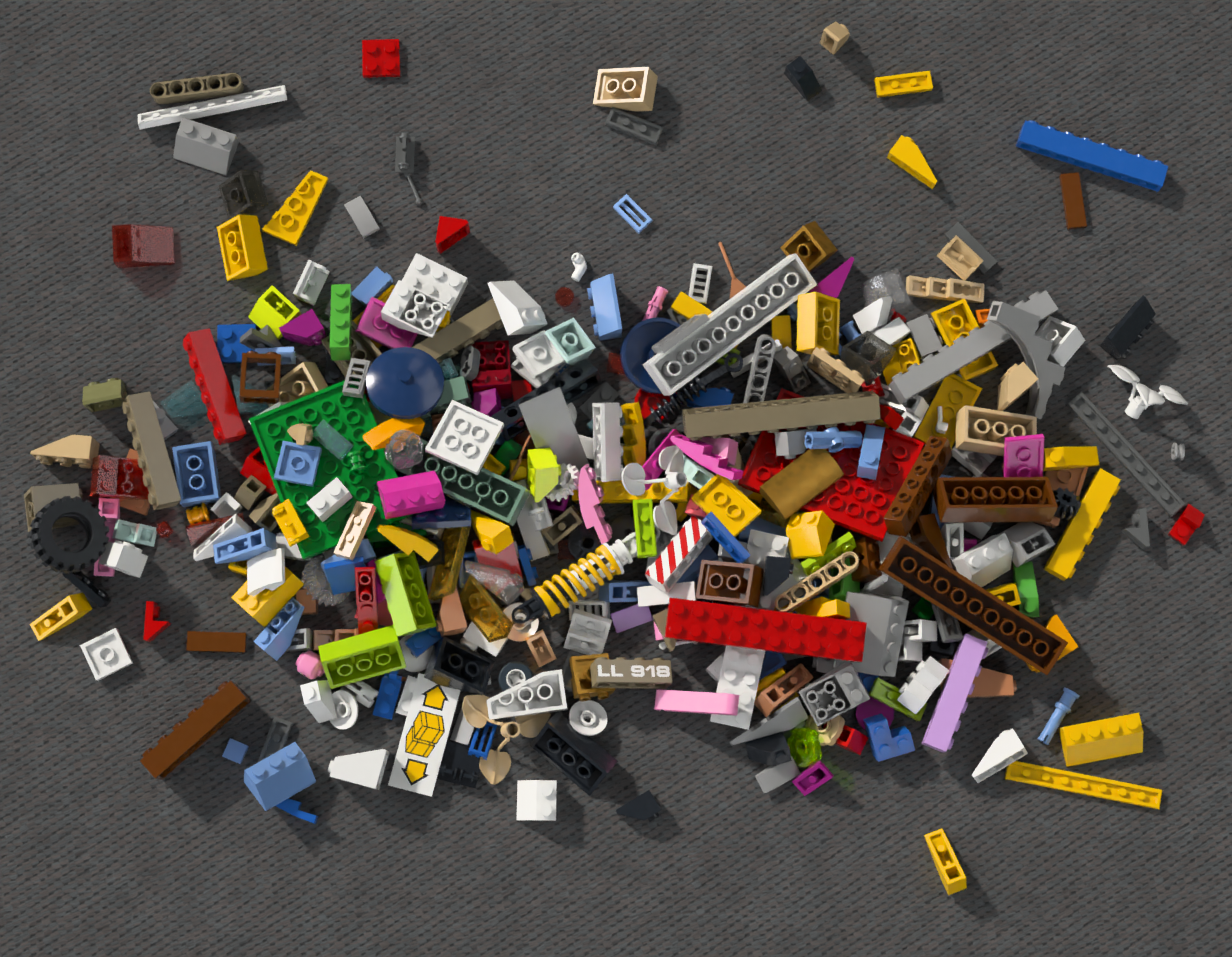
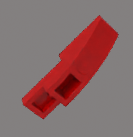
(366, 599)

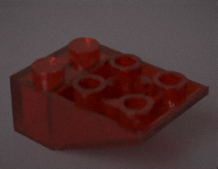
(142, 245)
(117, 478)

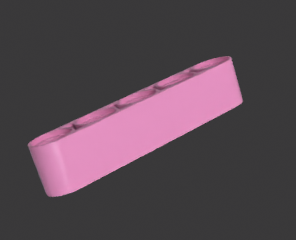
(697, 702)

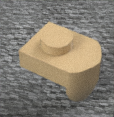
(301, 433)

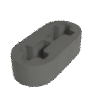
(470, 363)

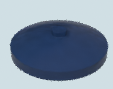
(638, 349)
(405, 383)

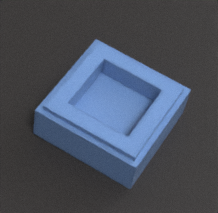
(235, 751)

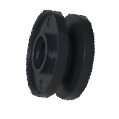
(576, 539)

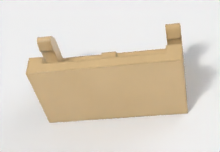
(960, 258)

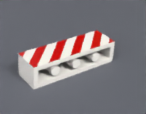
(678, 555)

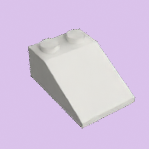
(516, 308)

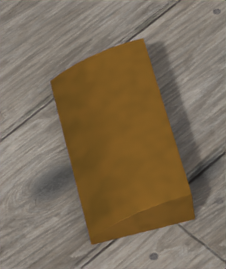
(801, 481)

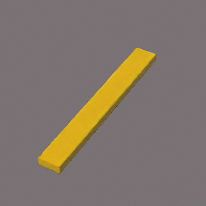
(1084, 784)

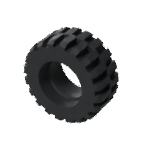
(89, 519)

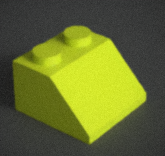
(542, 472)

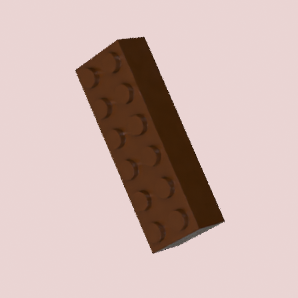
(994, 499)
(194, 730)

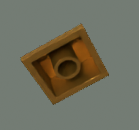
(810, 245)

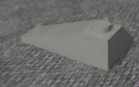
(782, 720)

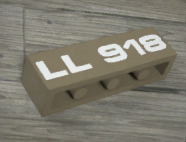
(631, 673)

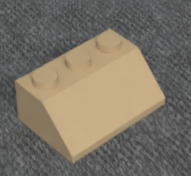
(1014, 384)

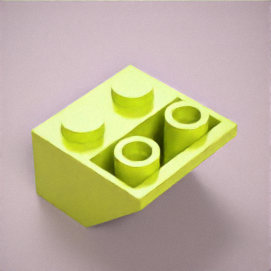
(273, 310)

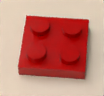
(381, 58)

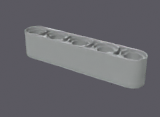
(763, 372)

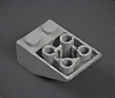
(834, 693)

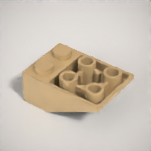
(69, 451)

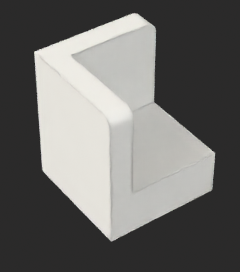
(226, 506)

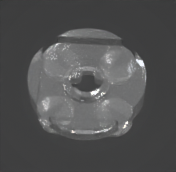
(413, 453)

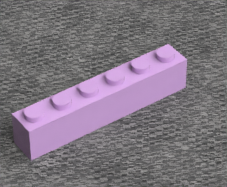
(954, 693)

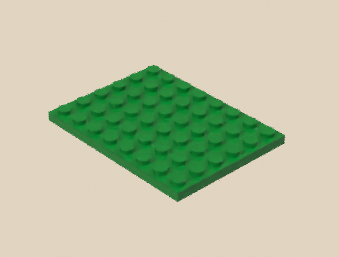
(352, 419)

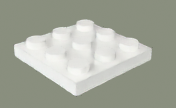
(464, 437)

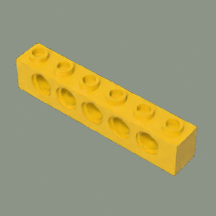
(616, 493)

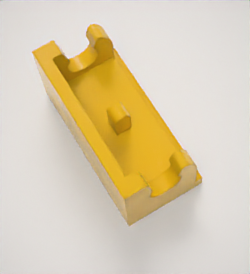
(290, 523)

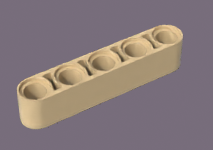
(827, 581)

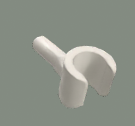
(941, 427)

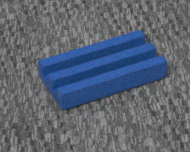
(478, 752)

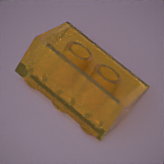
(484, 611)

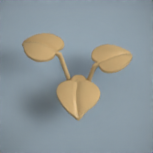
(498, 762)

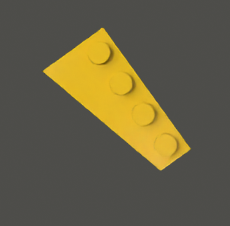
(295, 214)

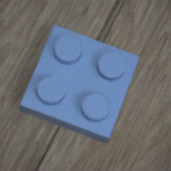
(298, 463)

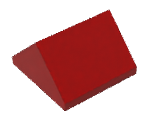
(450, 231)

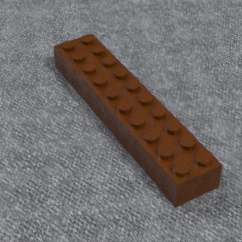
(973, 605)

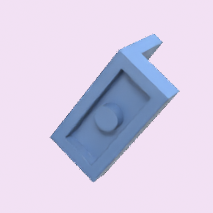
(372, 286)

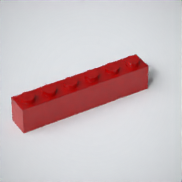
(214, 386)

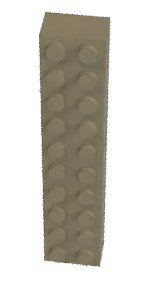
(781, 414)

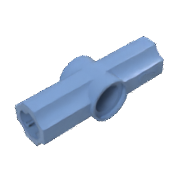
(833, 439)

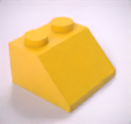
(808, 534)

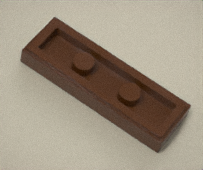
(1073, 200)
(216, 641)

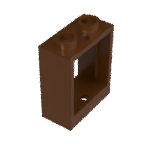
(260, 396)

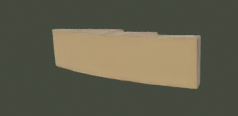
(945, 289)

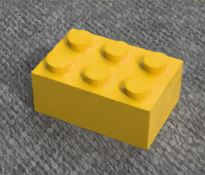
(268, 602)

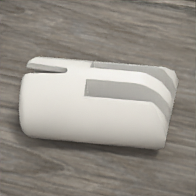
(365, 694)

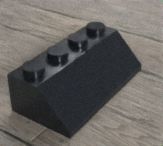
(573, 753)

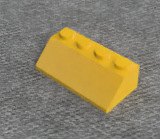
(1102, 739)

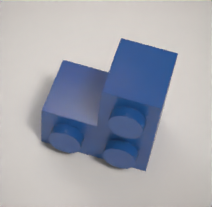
(887, 742)

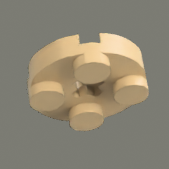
(831, 733)

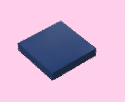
(342, 574)

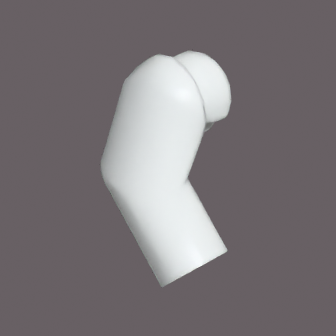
(580, 266)

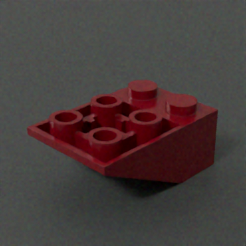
(494, 368)

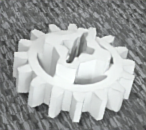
(566, 483)

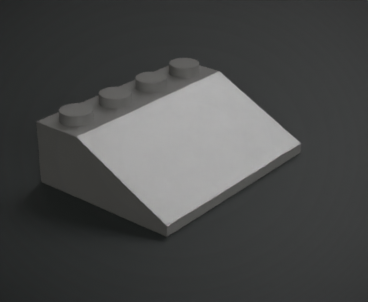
(884, 631)

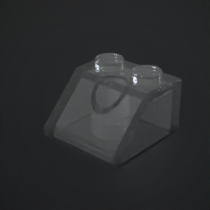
(886, 285)

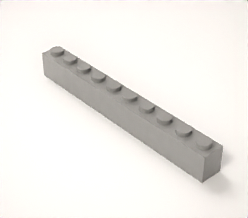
(963, 351)

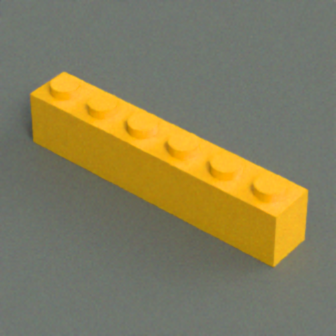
(1080, 528)

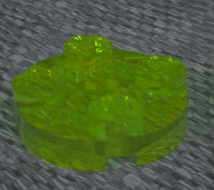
(812, 751)

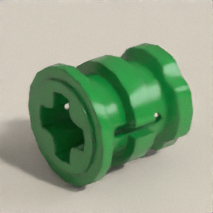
(357, 462)

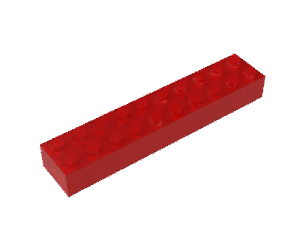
(765, 630)

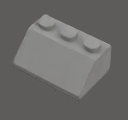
(205, 146)

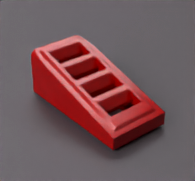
(890, 417)

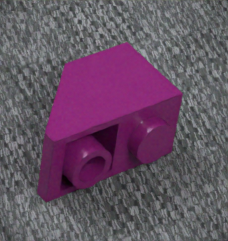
(487, 402)

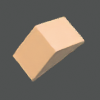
(540, 648)

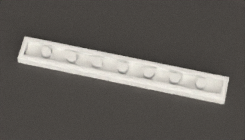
(212, 107)

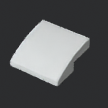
(266, 571)
(587, 633)

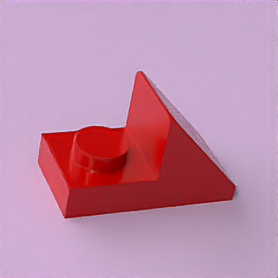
(1186, 524)
(152, 627)

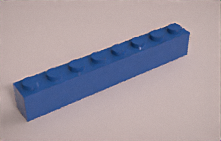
(1092, 156)

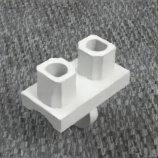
(538, 513)

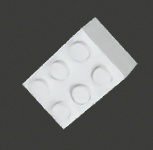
(436, 280)

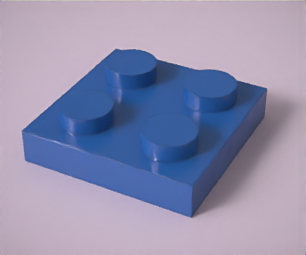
(229, 343)

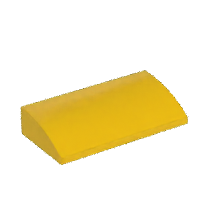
(958, 321)

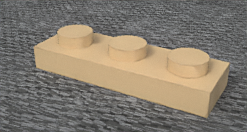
(354, 530)

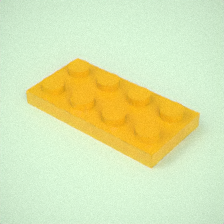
(952, 396)

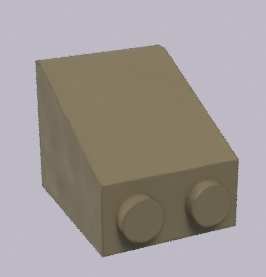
(40, 496)

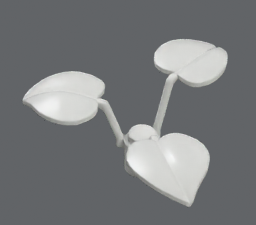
(1148, 396)
(634, 482)

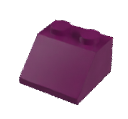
(304, 329)

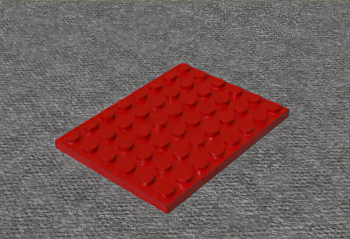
(851, 500)

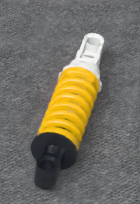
(578, 579)

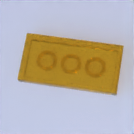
(447, 574)

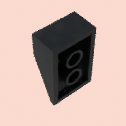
(458, 667)

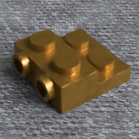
(581, 678)

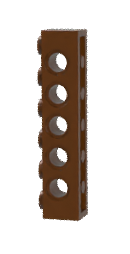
(918, 486)

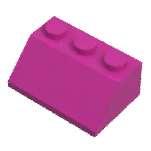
(411, 494)

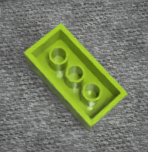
(405, 593)
(362, 656)

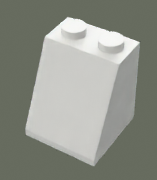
(360, 768)

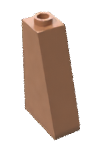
(988, 683)

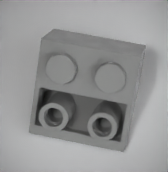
(1028, 541)

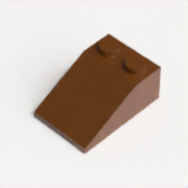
(730, 583)

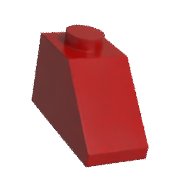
(851, 739)

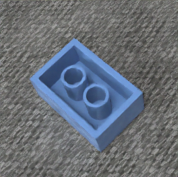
(197, 473)

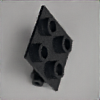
(459, 766)

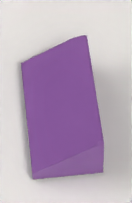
(630, 617)

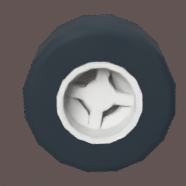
(512, 674)

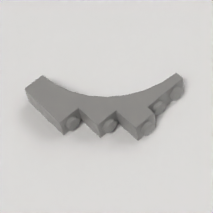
(1035, 350)

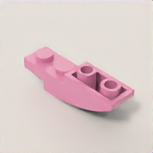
(589, 496)

